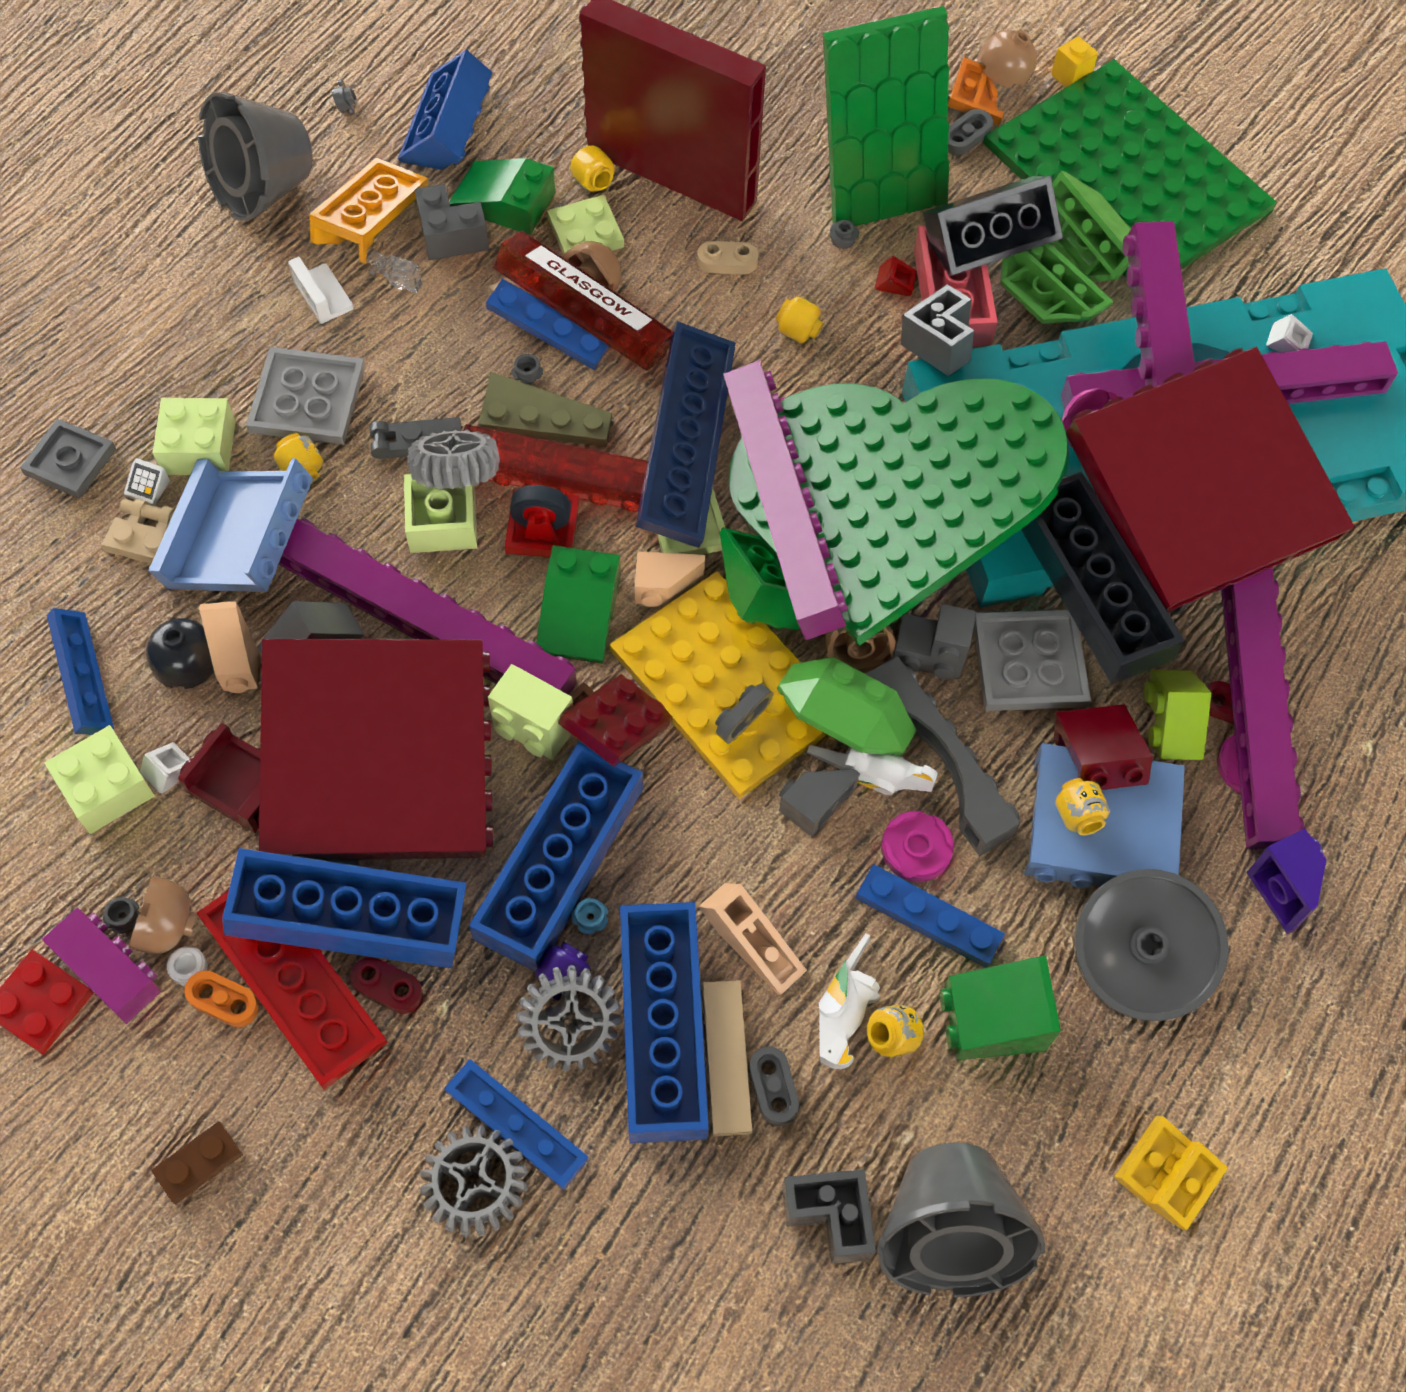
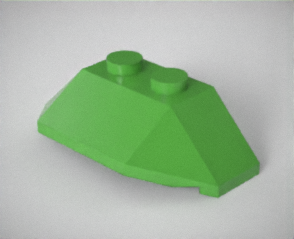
(1089, 230)
(1052, 286)
(848, 706)

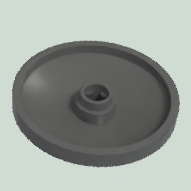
(1151, 945)

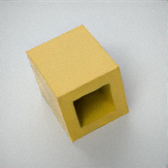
(1073, 61)

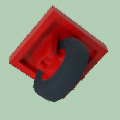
(540, 520)

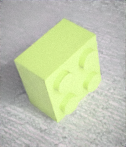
(193, 431)
(439, 517)
(529, 712)
(99, 779)

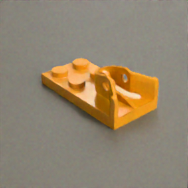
(365, 205)

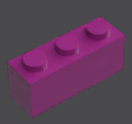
(103, 963)

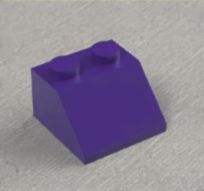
(1290, 878)

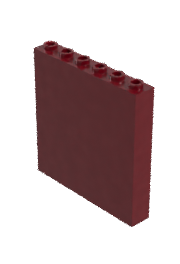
(672, 106)
(1208, 477)
(374, 749)

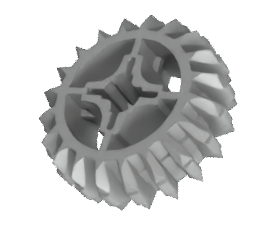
(453, 459)
(585, 1019)
(466, 1196)

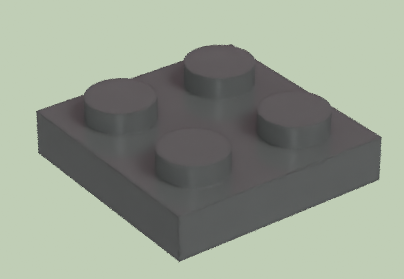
(68, 458)

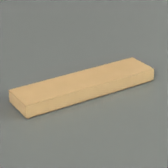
(727, 1058)

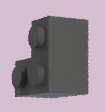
(450, 229)
(940, 330)
(315, 621)
(936, 645)
(838, 1201)

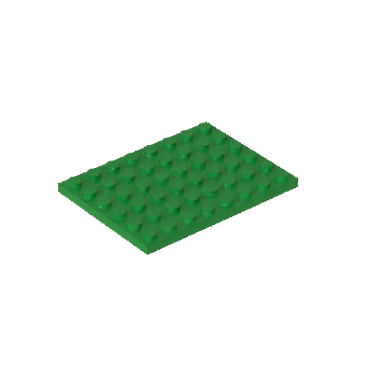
(1136, 156)

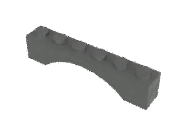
(984, 814)

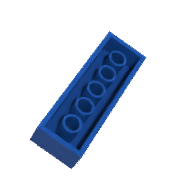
(556, 857)
(343, 908)
(663, 1023)

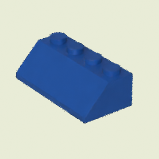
(446, 113)

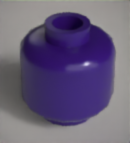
(562, 957)

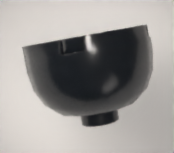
(179, 653)

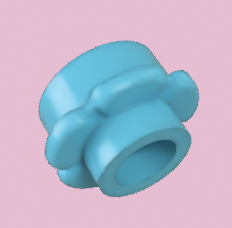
(587, 907)

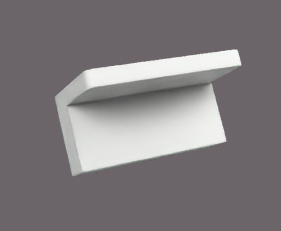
(320, 290)

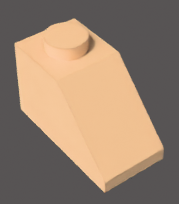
(666, 576)

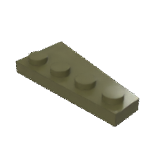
(541, 414)

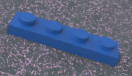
(546, 323)
(79, 671)
(930, 916)
(530, 1133)

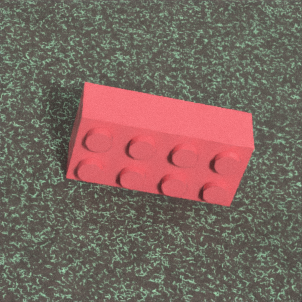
(972, 283)

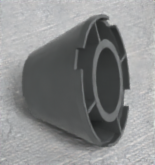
(251, 153)
(958, 1225)

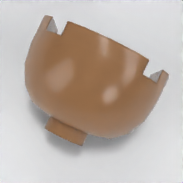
(1009, 58)
(597, 262)
(862, 657)
(162, 917)

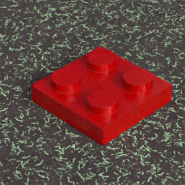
(40, 1001)

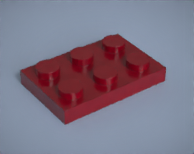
(616, 719)

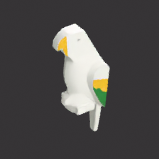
(880, 772)
(844, 1009)

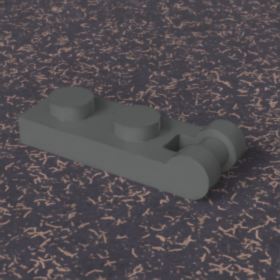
(405, 435)

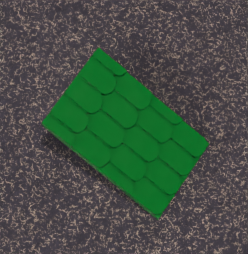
(888, 116)

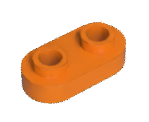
(223, 1000)

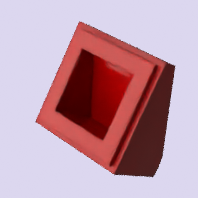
(896, 277)

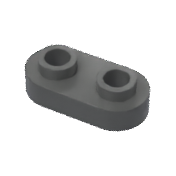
(969, 131)
(751, 705)
(773, 1087)

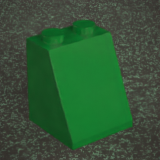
(1001, 1010)

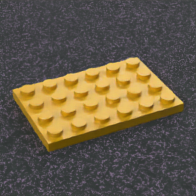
(698, 663)

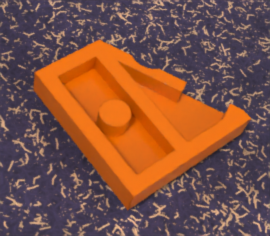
(974, 90)

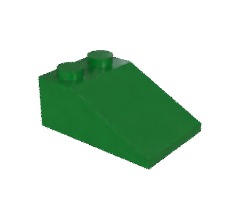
(509, 190)
(756, 581)
(578, 603)

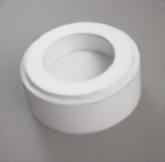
(185, 963)

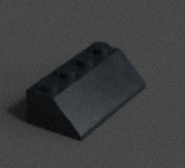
(994, 224)

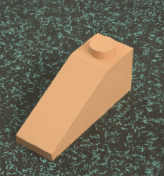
(230, 646)
(752, 936)

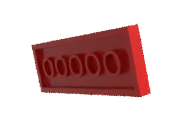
(302, 998)

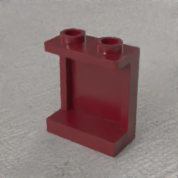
(1105, 746)
(225, 777)

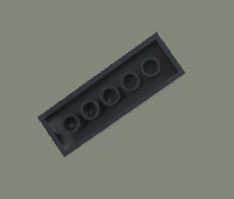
(1102, 583)

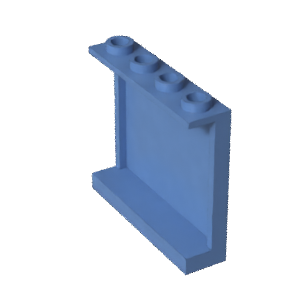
(230, 528)
(1137, 835)

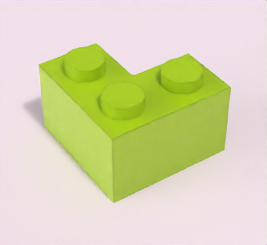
(1181, 714)

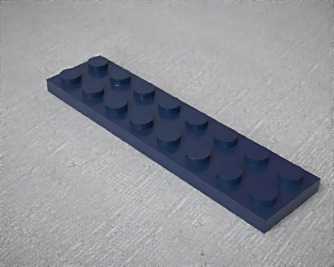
(686, 436)

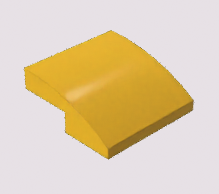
(1171, 1172)

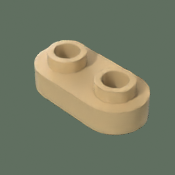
(727, 257)

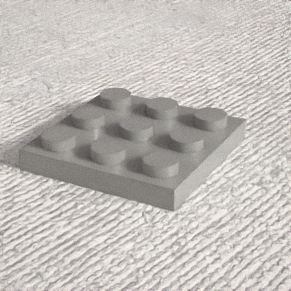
(306, 395)
(1030, 660)

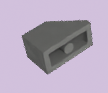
(816, 797)

